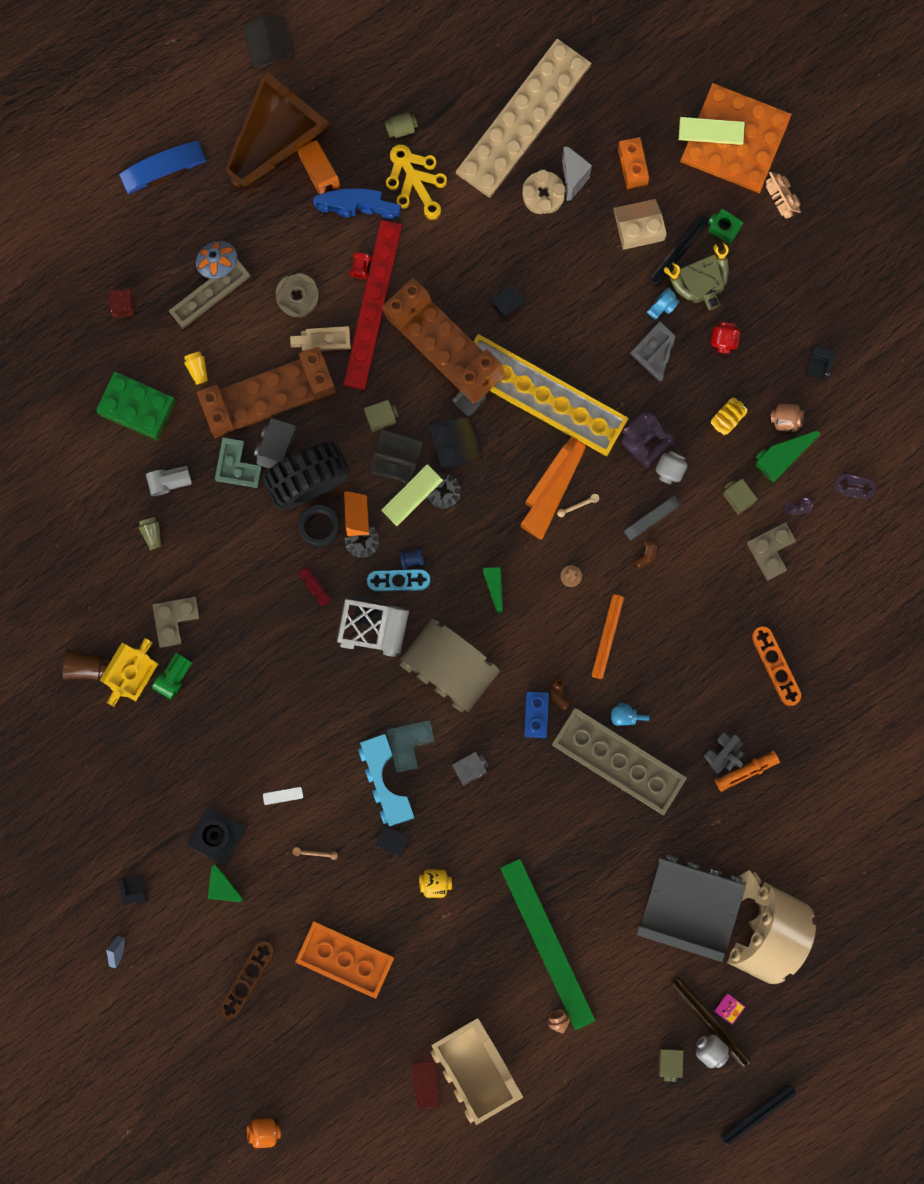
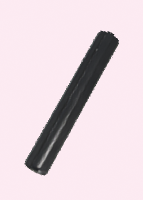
(679, 249)
(758, 1115)

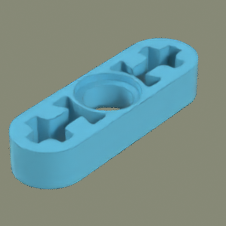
(382, 586)

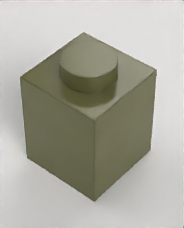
(381, 415)
(739, 495)
(671, 1064)

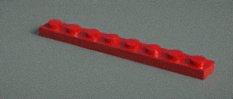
(372, 304)

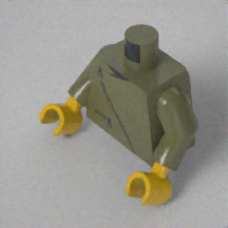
(702, 279)

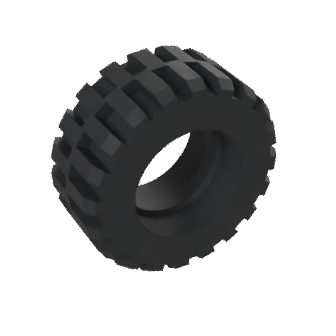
(306, 475)

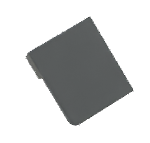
(466, 405)

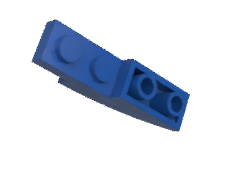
(348, 201)

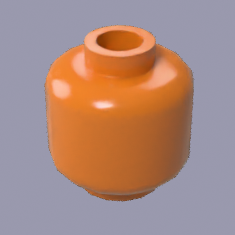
(263, 1133)

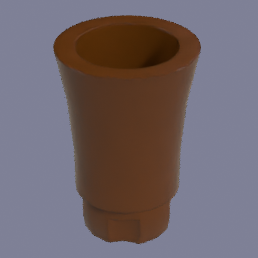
(83, 665)

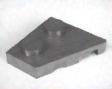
(654, 350)

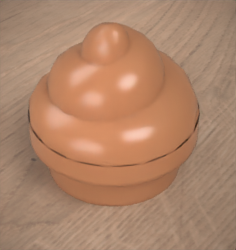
(558, 1020)

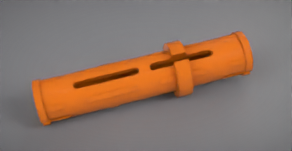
(755, 767)

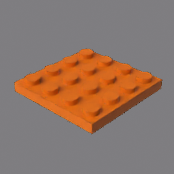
(745, 163)

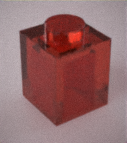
(121, 303)

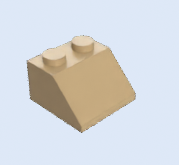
(640, 224)

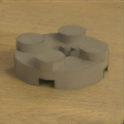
(298, 307)

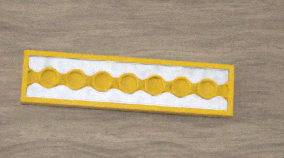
(555, 401)

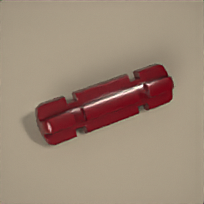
(314, 586)

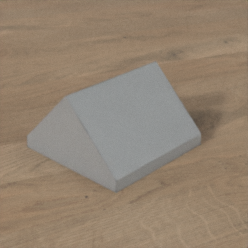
(575, 171)

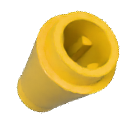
(196, 366)

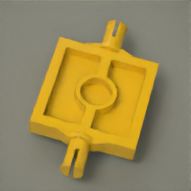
(128, 672)

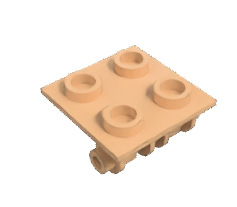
(780, 184)

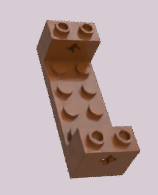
(443, 341)
(267, 394)

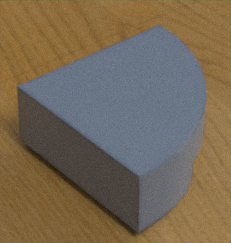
(115, 951)

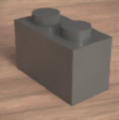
(276, 443)

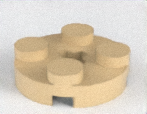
(543, 180)

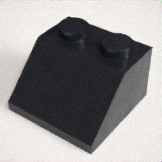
(455, 443)

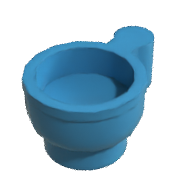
(665, 302)

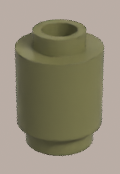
(401, 125)

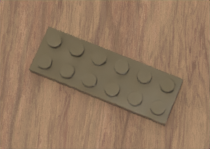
(619, 761)

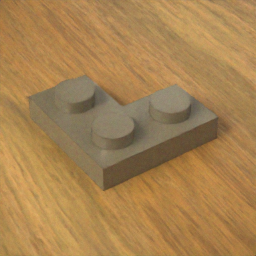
(766, 549)
(168, 617)

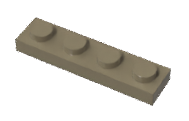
(208, 295)

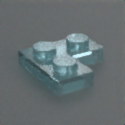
(404, 739)

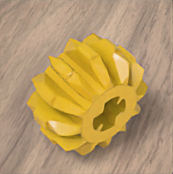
(729, 416)

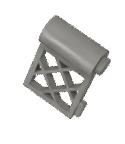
(390, 631)

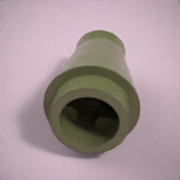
(151, 532)

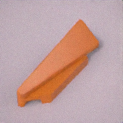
(551, 488)

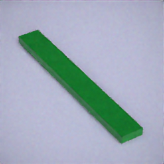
(547, 944)

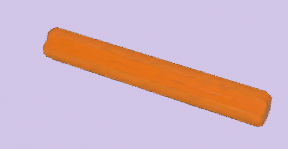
(607, 636)

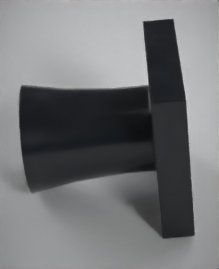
(229, 833)

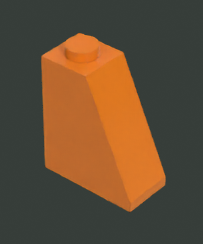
(318, 167)

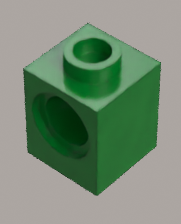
(725, 235)

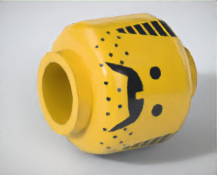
(435, 883)

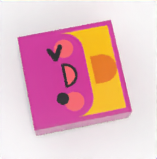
(729, 1009)

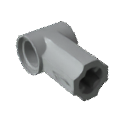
(163, 481)

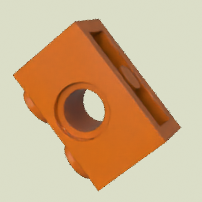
(633, 163)

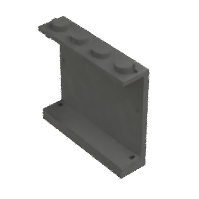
(692, 908)

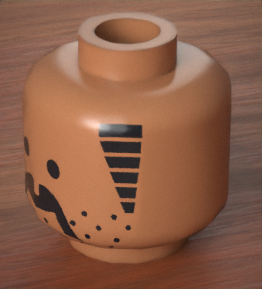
(787, 417)

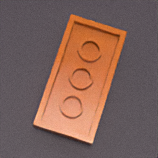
(344, 960)

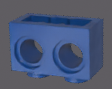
(536, 715)

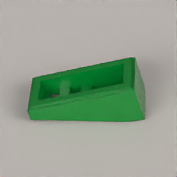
(494, 584)

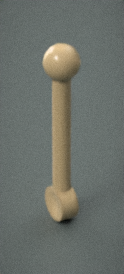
(594, 498)

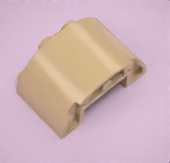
(780, 939)
(476, 1072)

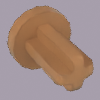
(571, 576)

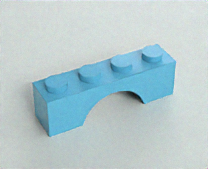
(377, 753)

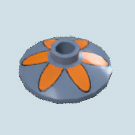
(219, 265)

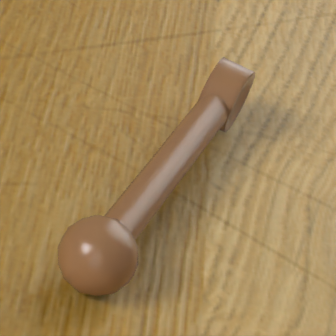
(297, 851)

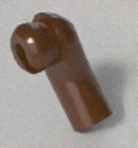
(650, 554)
(556, 694)

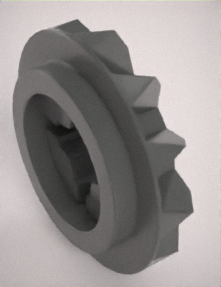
(448, 499)
(357, 549)

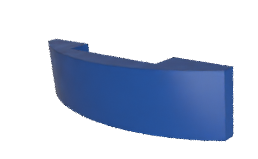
(162, 164)

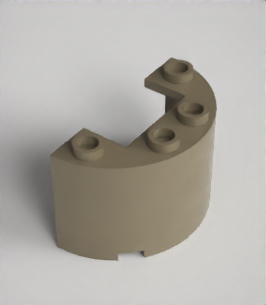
(450, 665)

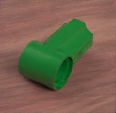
(170, 680)

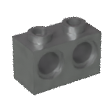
(470, 768)

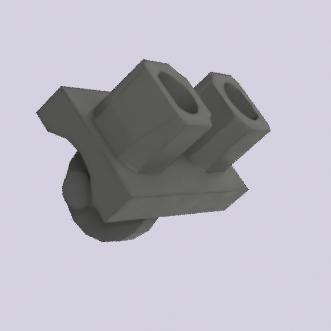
(728, 756)

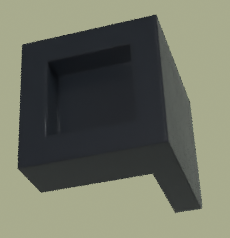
(508, 302)
(820, 363)
(372, 615)
(392, 841)
(132, 890)

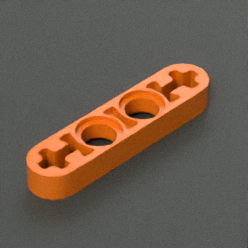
(780, 664)

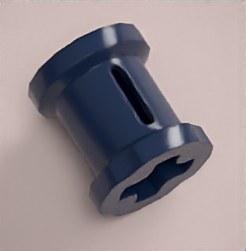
(411, 558)

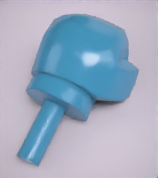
(625, 715)

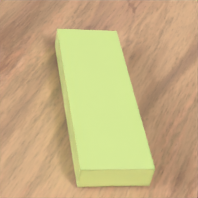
(711, 130)
(412, 495)

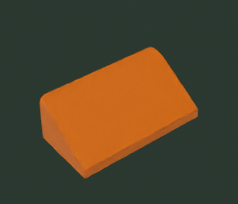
(356, 514)

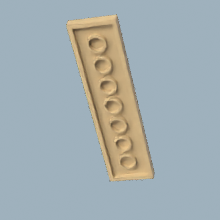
(523, 118)

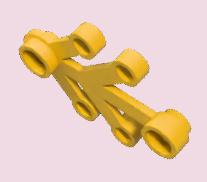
(414, 178)

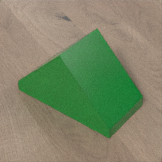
(221, 888)

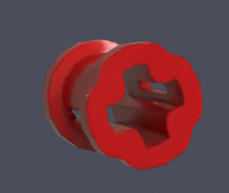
(360, 265)

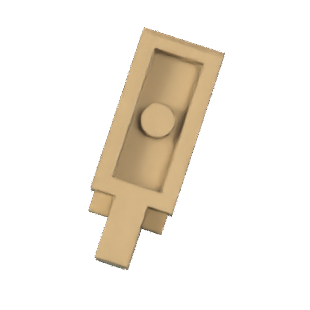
(326, 338)

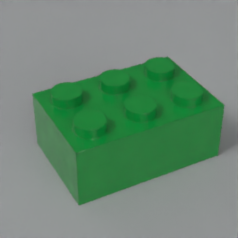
(136, 406)

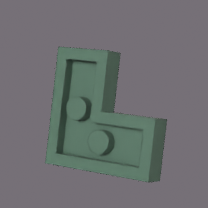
(230, 467)

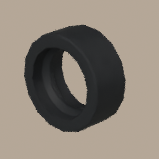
(319, 508)

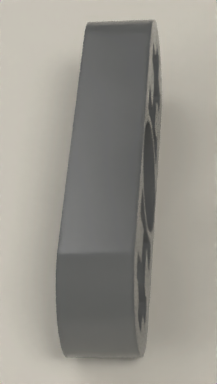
(652, 518)

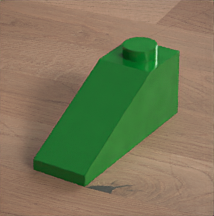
(783, 455)

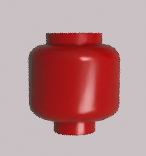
(725, 337)

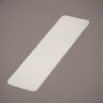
(283, 795)

